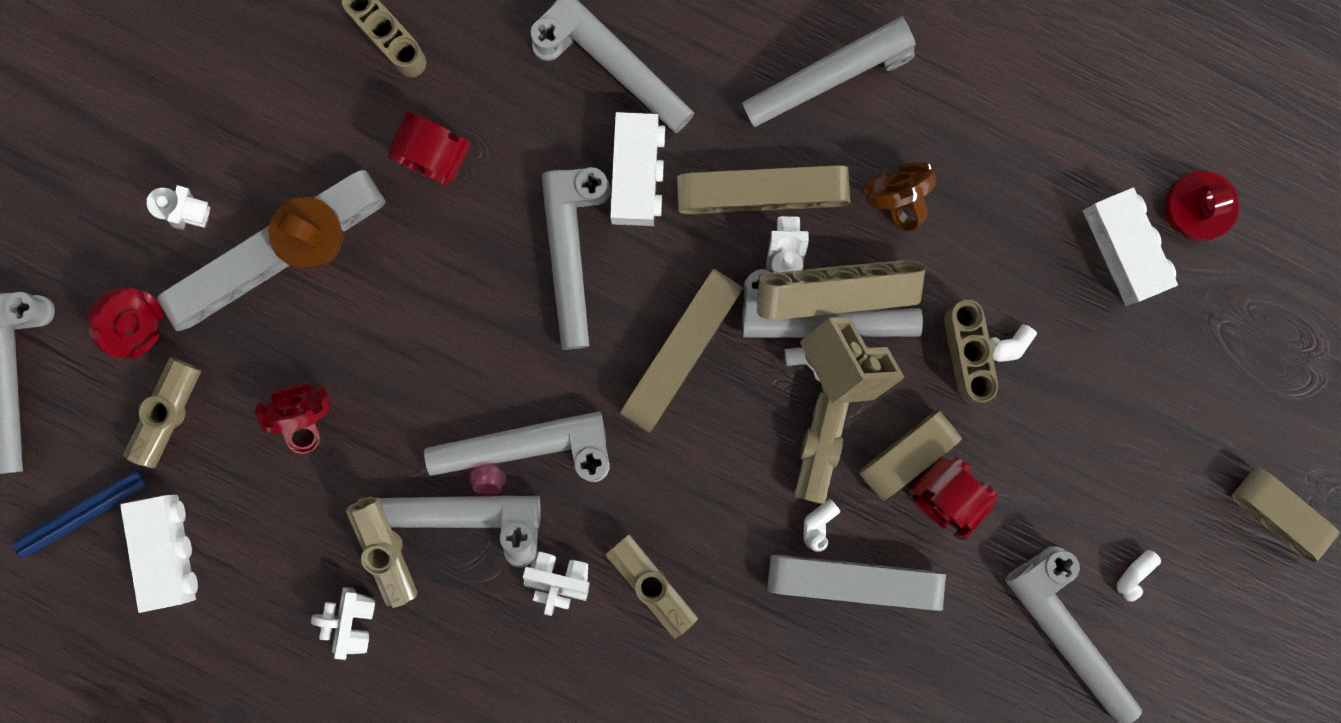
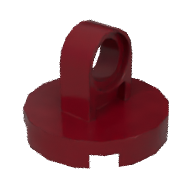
(1202, 206)
(124, 322)
(293, 410)

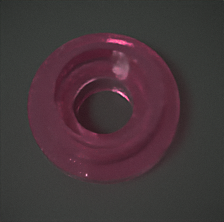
(487, 479)

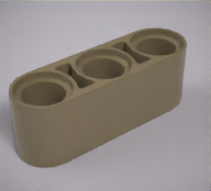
(392, 45)
(976, 334)
(910, 455)
(1285, 514)

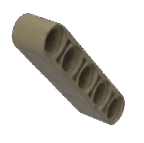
(763, 189)
(840, 289)
(681, 350)

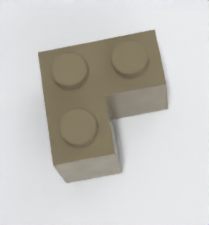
(846, 365)

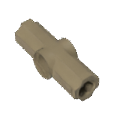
(152, 433)
(821, 449)
(375, 533)
(667, 604)

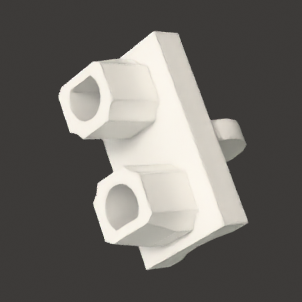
(178, 207)
(787, 246)
(541, 577)
(345, 640)

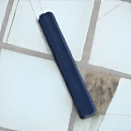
(79, 514)

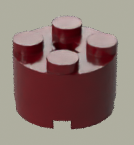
(429, 146)
(954, 496)

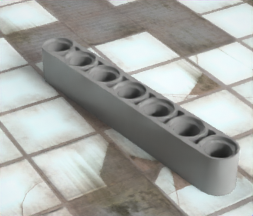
(255, 260)

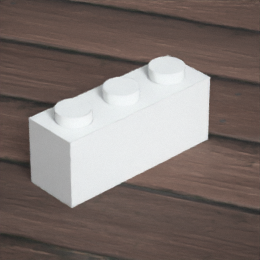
(636, 169)
(1130, 246)
(159, 552)

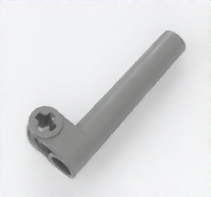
(572, 22)
(887, 44)
(563, 194)
(17, 311)
(869, 323)
(581, 433)
(515, 515)
(1036, 589)

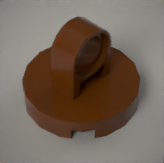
(903, 190)
(305, 233)

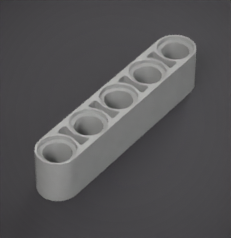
(856, 582)

